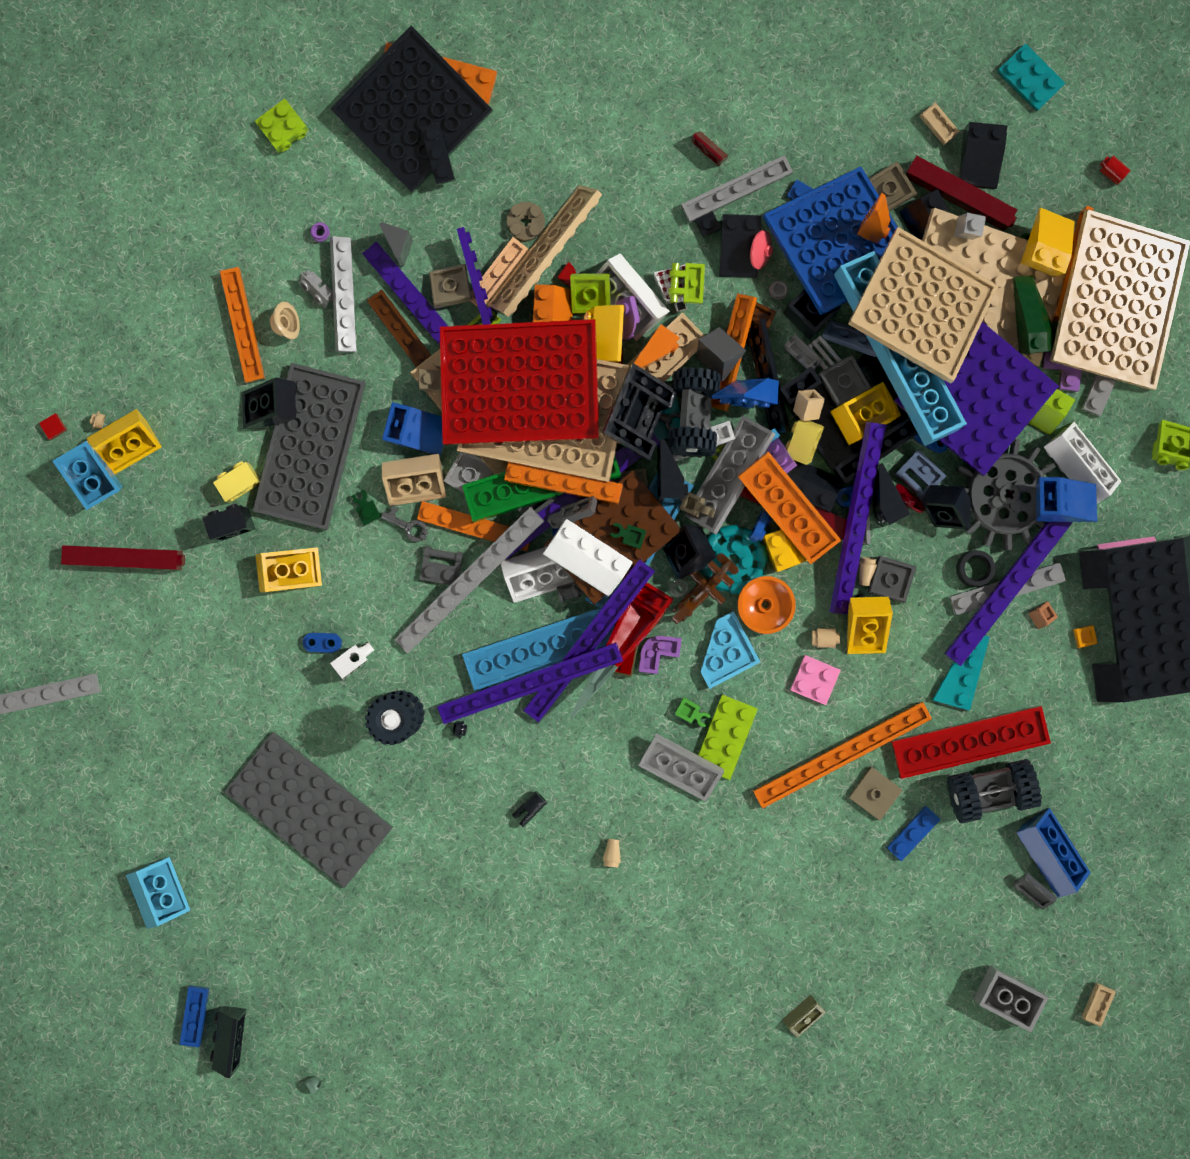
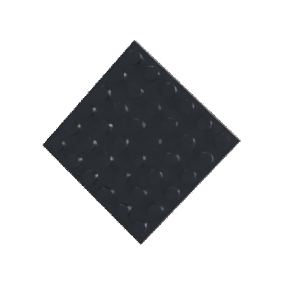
(406, 92)

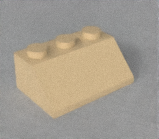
(413, 479)

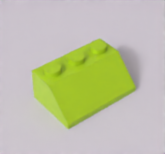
(1052, 412)

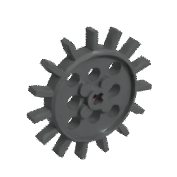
(998, 484)

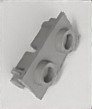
(310, 282)
(802, 353)

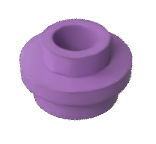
(320, 226)

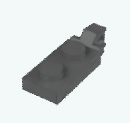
(573, 512)

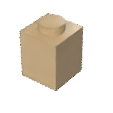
(808, 405)

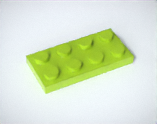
(727, 734)

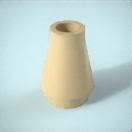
(866, 570)
(612, 854)

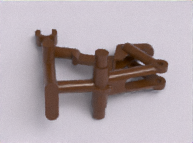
(705, 588)

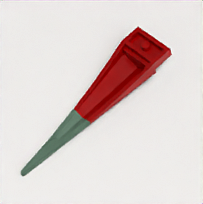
(629, 631)

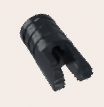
(532, 806)

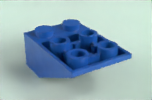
(749, 393)
(414, 429)
(1065, 500)

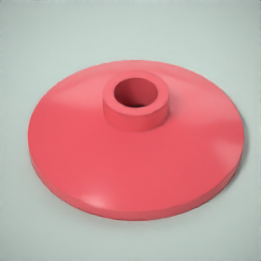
(761, 249)

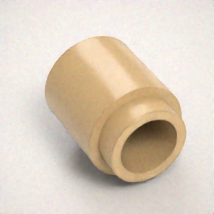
(825, 638)

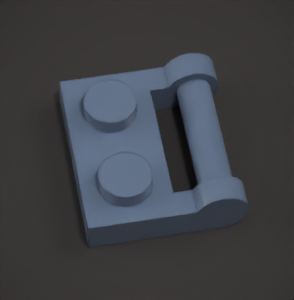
(923, 469)

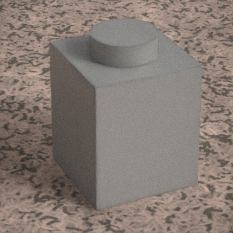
(969, 226)

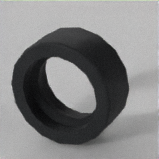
(960, 568)

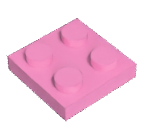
(815, 679)

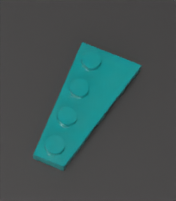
(961, 681)

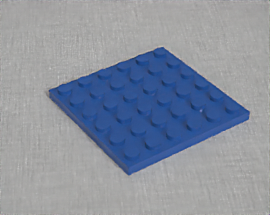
(821, 234)

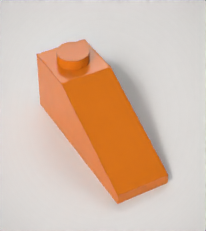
(876, 221)
(658, 347)

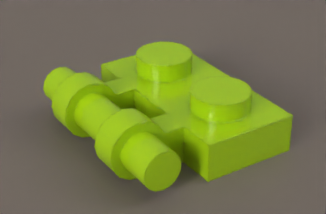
(693, 283)

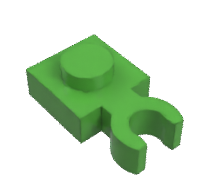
(689, 711)

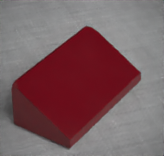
(709, 148)

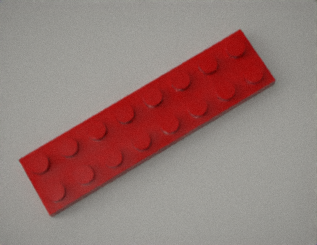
(971, 742)

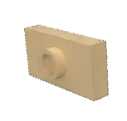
(939, 124)
(1098, 1004)

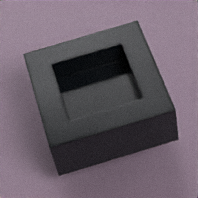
(708, 224)

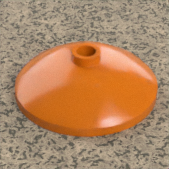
(780, 605)

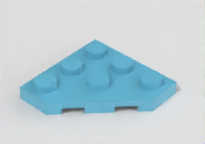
(727, 651)

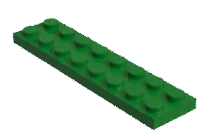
(496, 496)

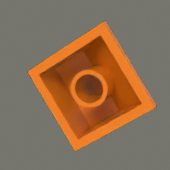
(552, 303)

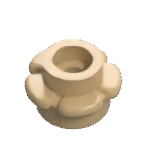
(97, 420)

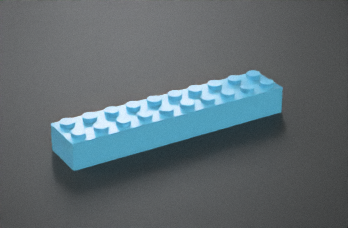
(920, 391)

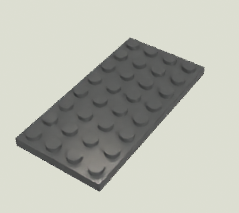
(312, 450)
(309, 809)

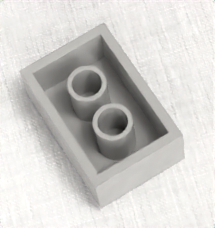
(1010, 998)

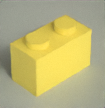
(804, 441)
(237, 481)

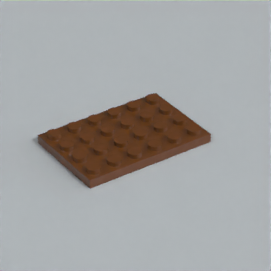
(636, 508)

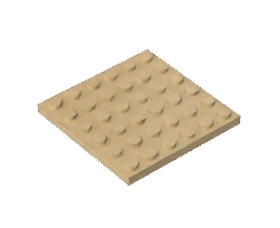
(923, 305)

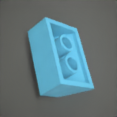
(158, 893)

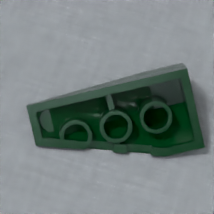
(1032, 320)

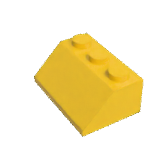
(608, 331)
(124, 441)

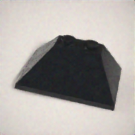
(638, 411)

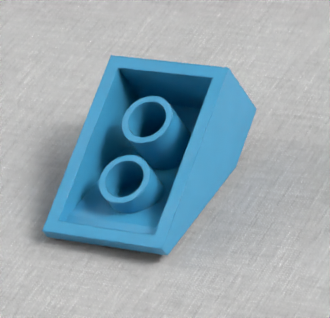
(87, 475)

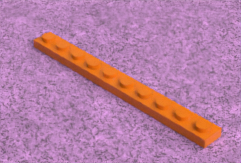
(842, 754)

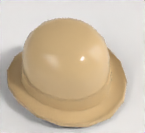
(285, 321)

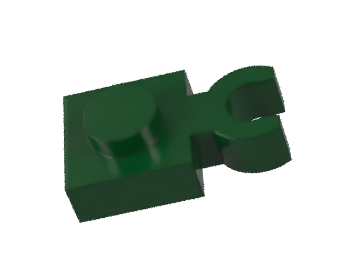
(367, 511)
(631, 536)

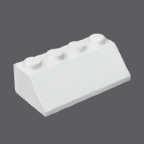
(627, 283)
(1082, 461)
(587, 557)
(533, 575)

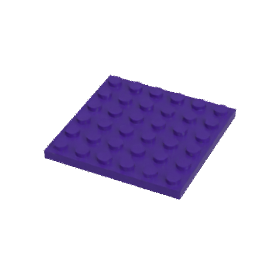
(997, 398)

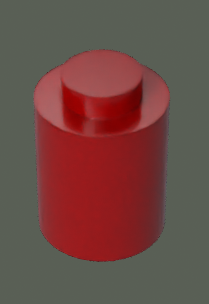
(1114, 169)

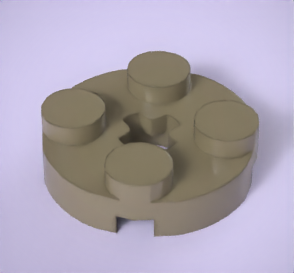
(522, 210)

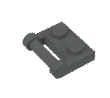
(440, 572)

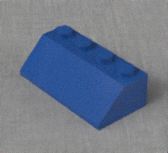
(1054, 853)

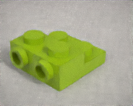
(282, 126)
(1172, 445)

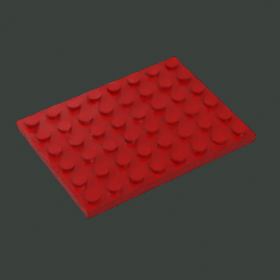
(519, 382)

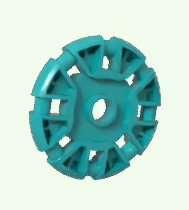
(744, 554)

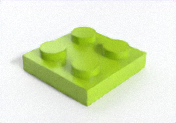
(589, 291)

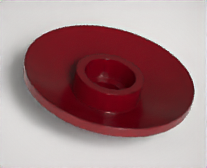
(909, 499)

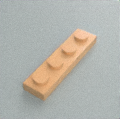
(501, 268)

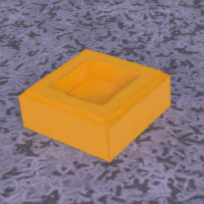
(1085, 636)

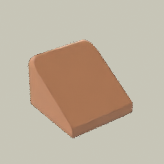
(1043, 615)

